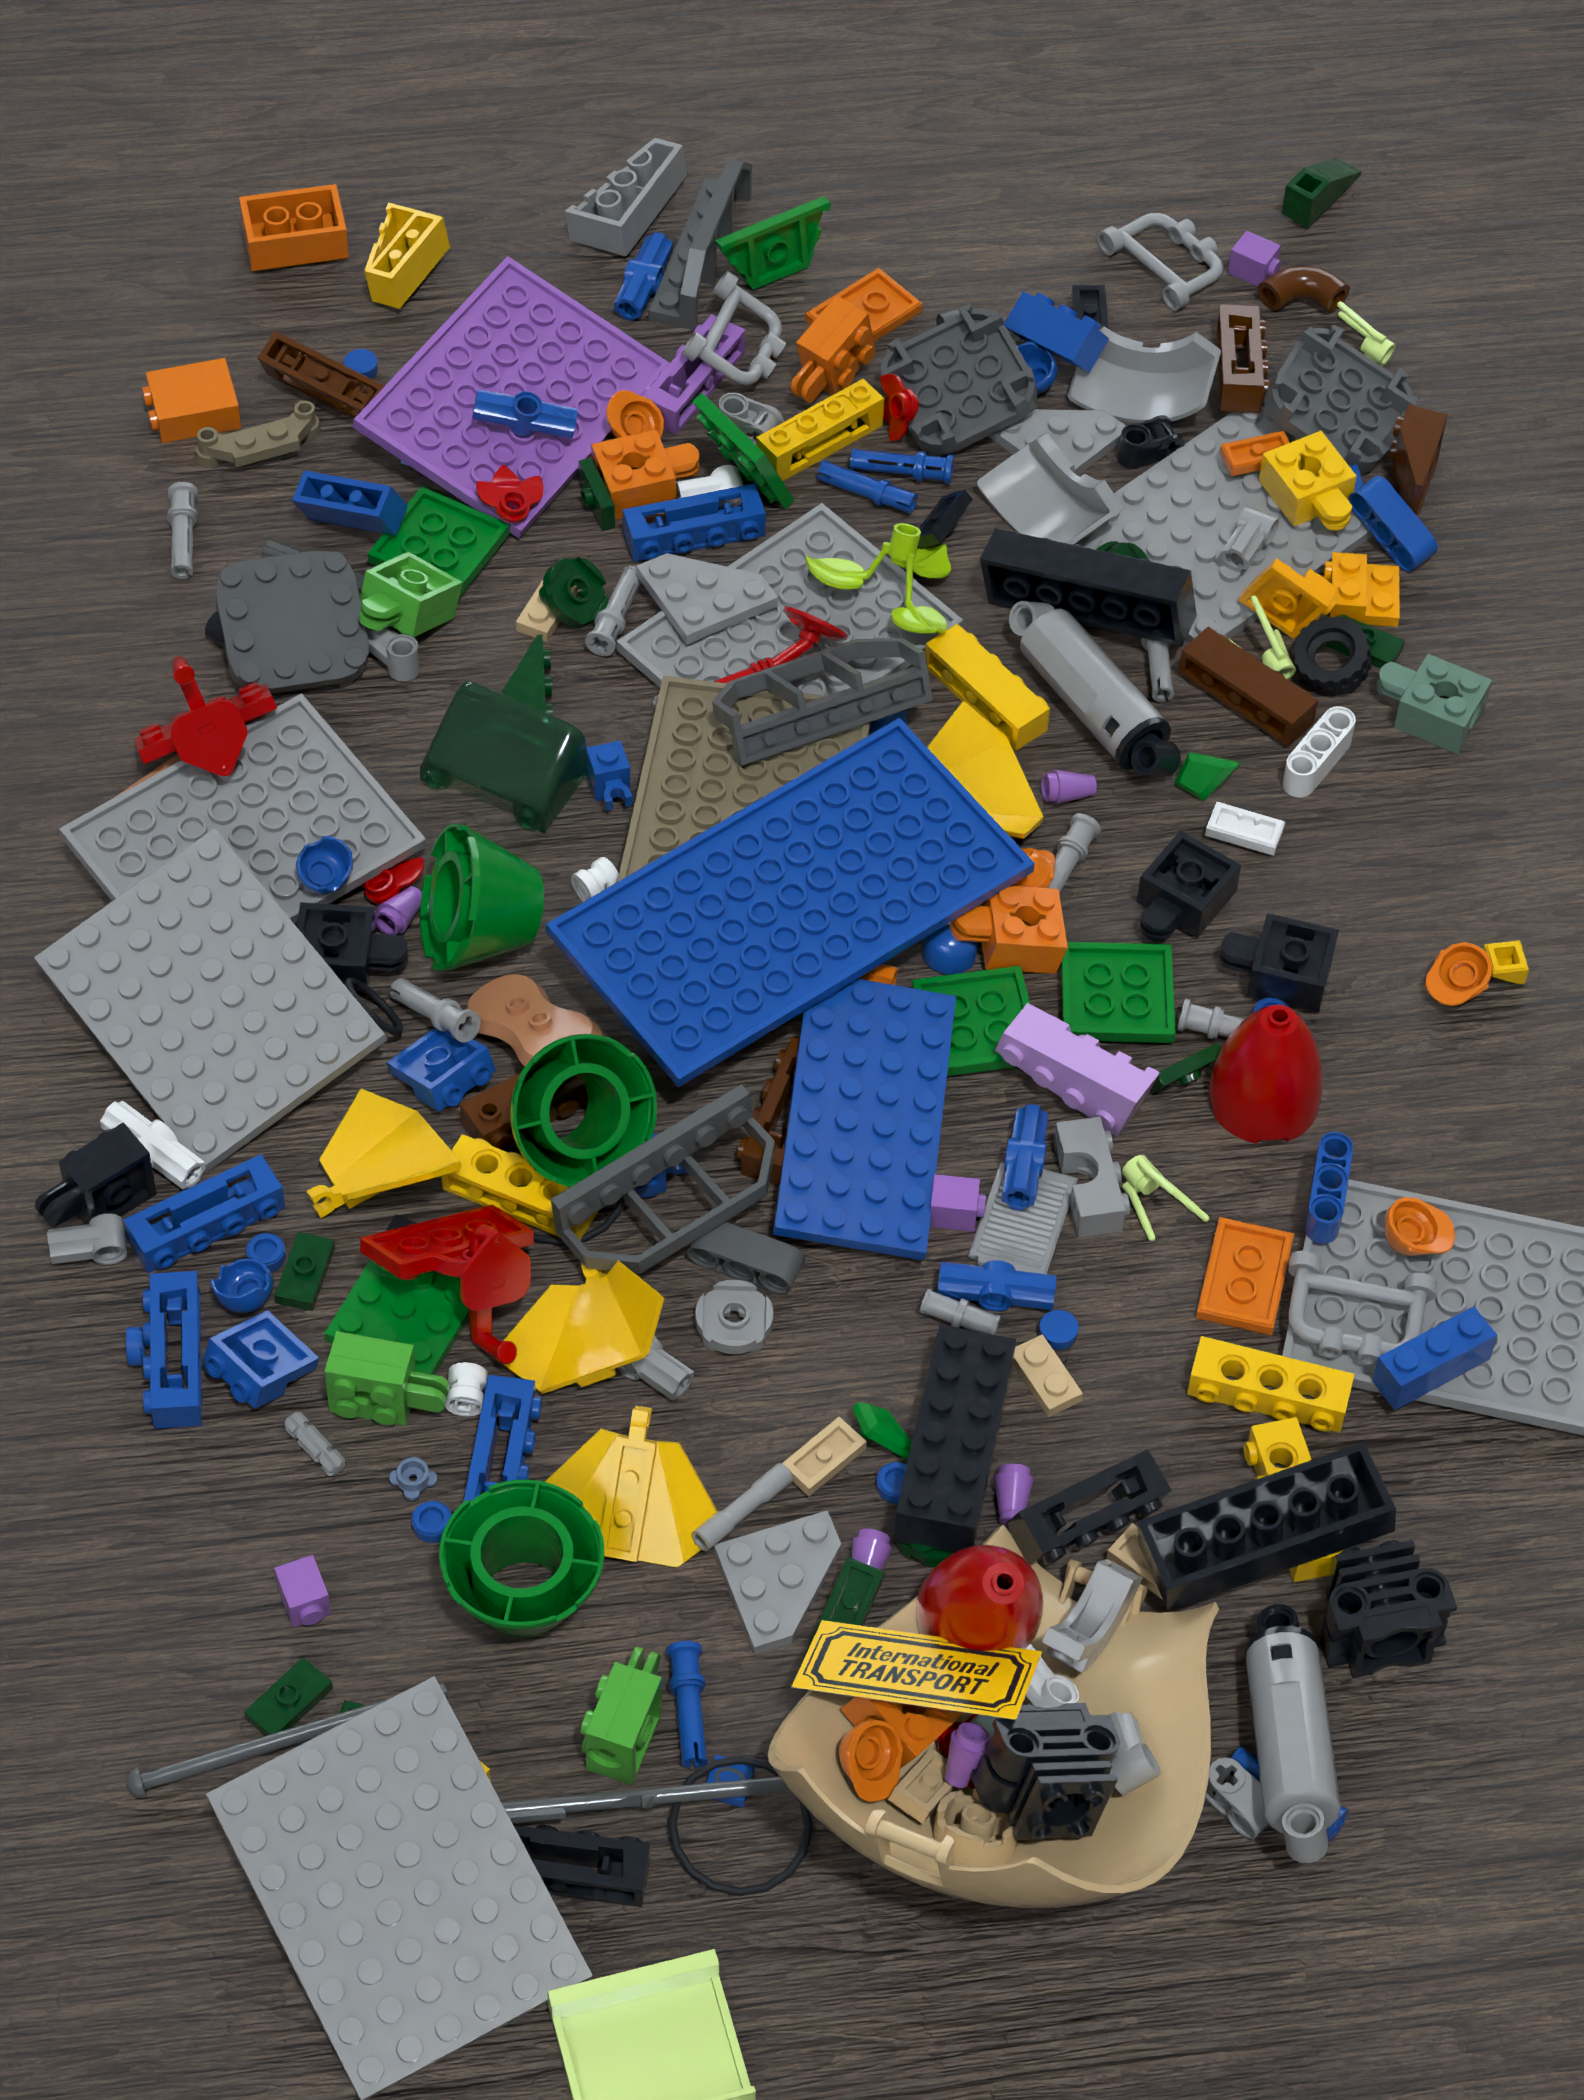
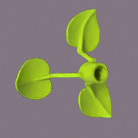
(903, 551)

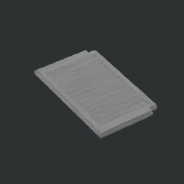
(1026, 1236)

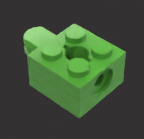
(408, 596)
(379, 1380)
(623, 1718)

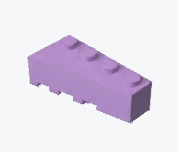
(1076, 1068)

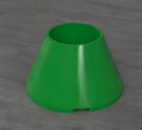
(477, 900)
(617, 1116)
(517, 1525)

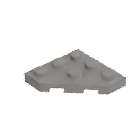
(1079, 434)
(704, 595)
(778, 1576)

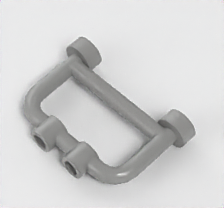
(1178, 291)
(769, 347)
(1331, 1340)

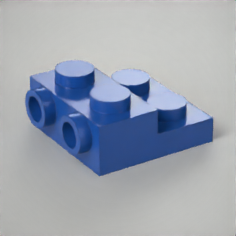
(442, 1068)
(258, 1359)

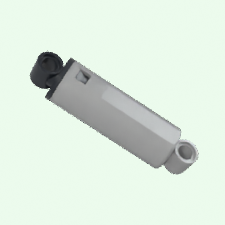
(1095, 689)
(1292, 1733)

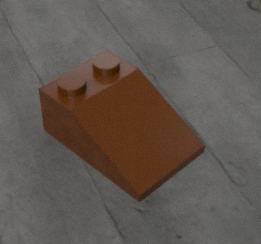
(1416, 453)

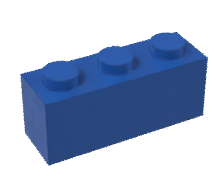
(1057, 330)
(349, 502)
(1434, 1358)

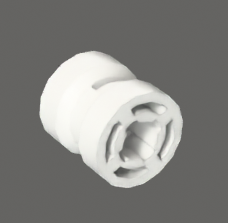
(594, 880)
(466, 1389)

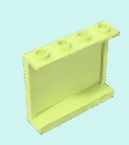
(651, 2034)

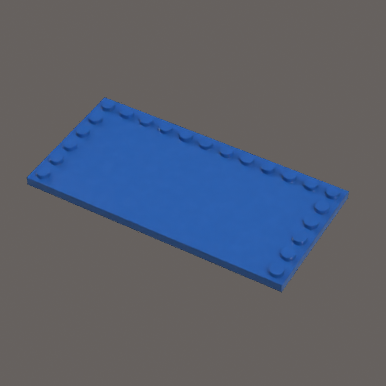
(788, 900)

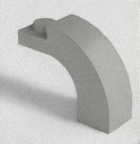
(1095, 1616)

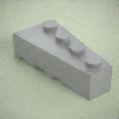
(630, 200)

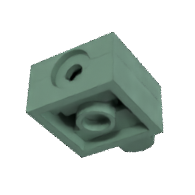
(1421, 705)

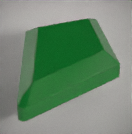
(1204, 774)
(881, 1427)

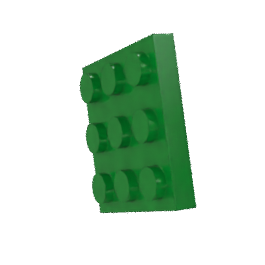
(742, 451)
(444, 535)
(1119, 991)
(983, 1011)
(411, 1312)

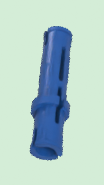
(880, 491)

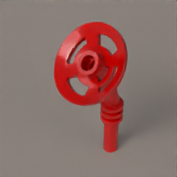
(811, 632)

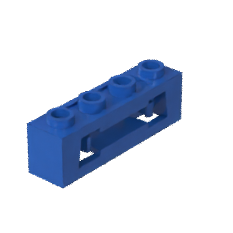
(694, 523)
(204, 1214)
(171, 1295)
(511, 1400)

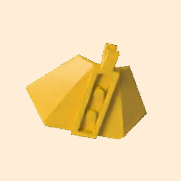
(988, 770)
(379, 1150)
(586, 1329)
(639, 1493)

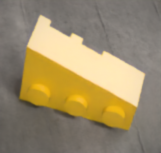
(405, 254)

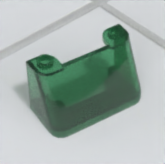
(508, 753)

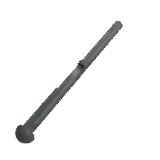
(138, 1782)
(557, 1807)

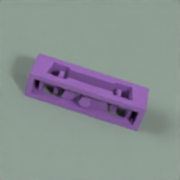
(693, 375)

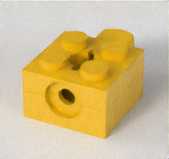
(1309, 481)

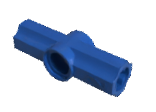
(643, 276)
(525, 413)
(1025, 1157)
(997, 1285)

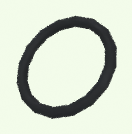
(398, 1029)

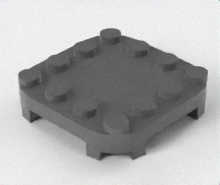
(965, 380)
(1341, 393)
(292, 621)

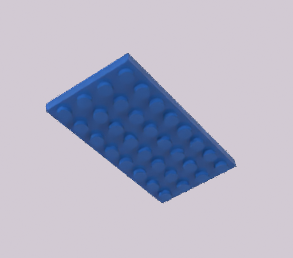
(866, 1119)

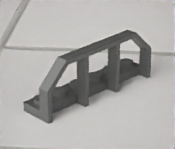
(696, 253)
(827, 714)
(651, 1158)

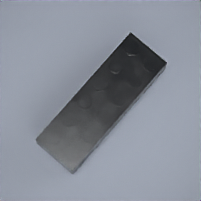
(1091, 585)
(954, 1439)
(1266, 1526)

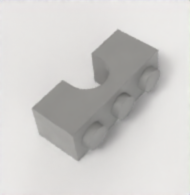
(1086, 1149)

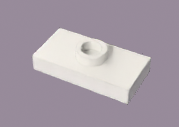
(1245, 828)

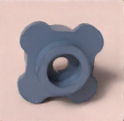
(412, 1467)

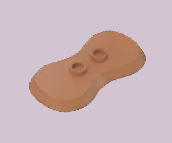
(523, 1015)

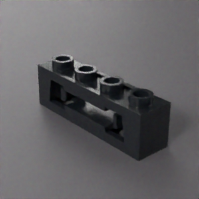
(1039, 1538)
(570, 1859)

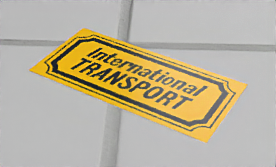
(916, 1670)

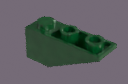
(1317, 189)
(528, 680)

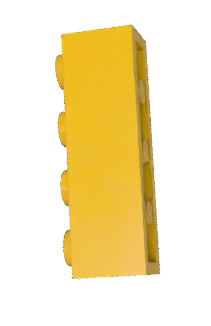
(987, 685)

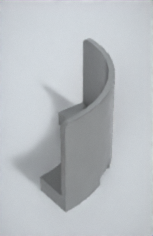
(1147, 382)
(1044, 497)

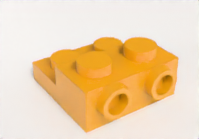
(1364, 589)
(1290, 598)

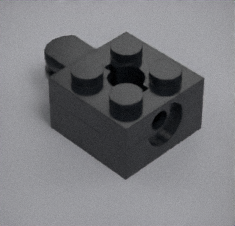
(1185, 888)
(353, 936)
(1289, 945)
(100, 1178)

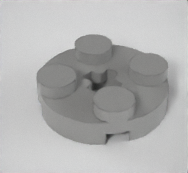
(732, 1337)

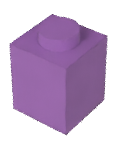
(1254, 258)
(956, 1203)
(302, 1591)

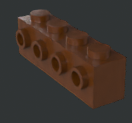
(1248, 686)
(488, 1113)

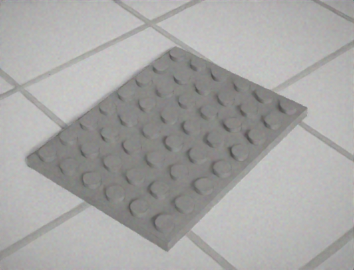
(1189, 510)
(859, 612)
(283, 793)
(210, 999)
(1508, 1265)
(398, 1888)

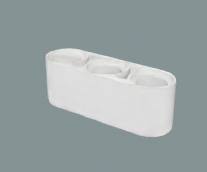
(1318, 751)

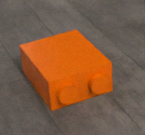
(191, 399)

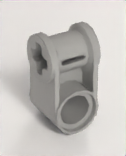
(749, 414)
(1238, 1798)

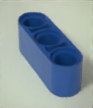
(1393, 523)
(1328, 1202)

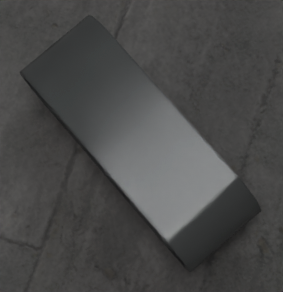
(748, 1257)

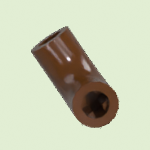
(1303, 283)

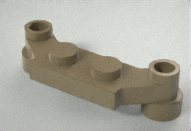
(258, 441)

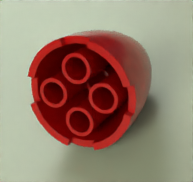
(1267, 1077)
(982, 1600)

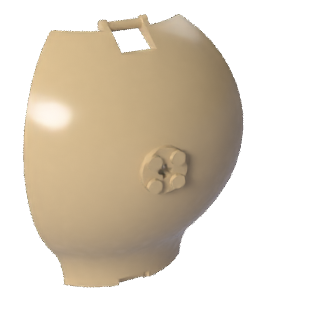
(969, 1851)

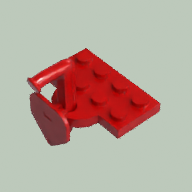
(209, 732)
(472, 1245)

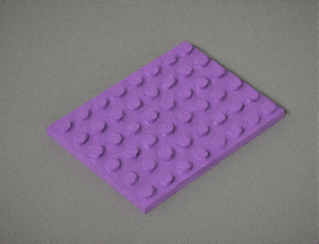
(507, 340)

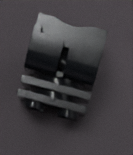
(1384, 1609)
(1049, 1770)

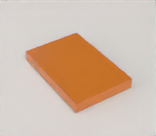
(879, 296)
(1245, 1276)

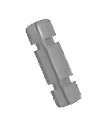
(314, 1444)

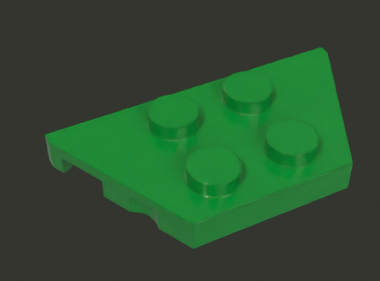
(775, 244)

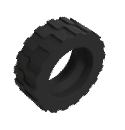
(1332, 681)

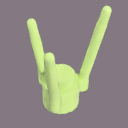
(1375, 344)
(1277, 656)
(1145, 1178)

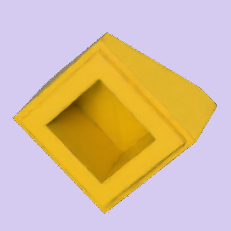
(1508, 961)

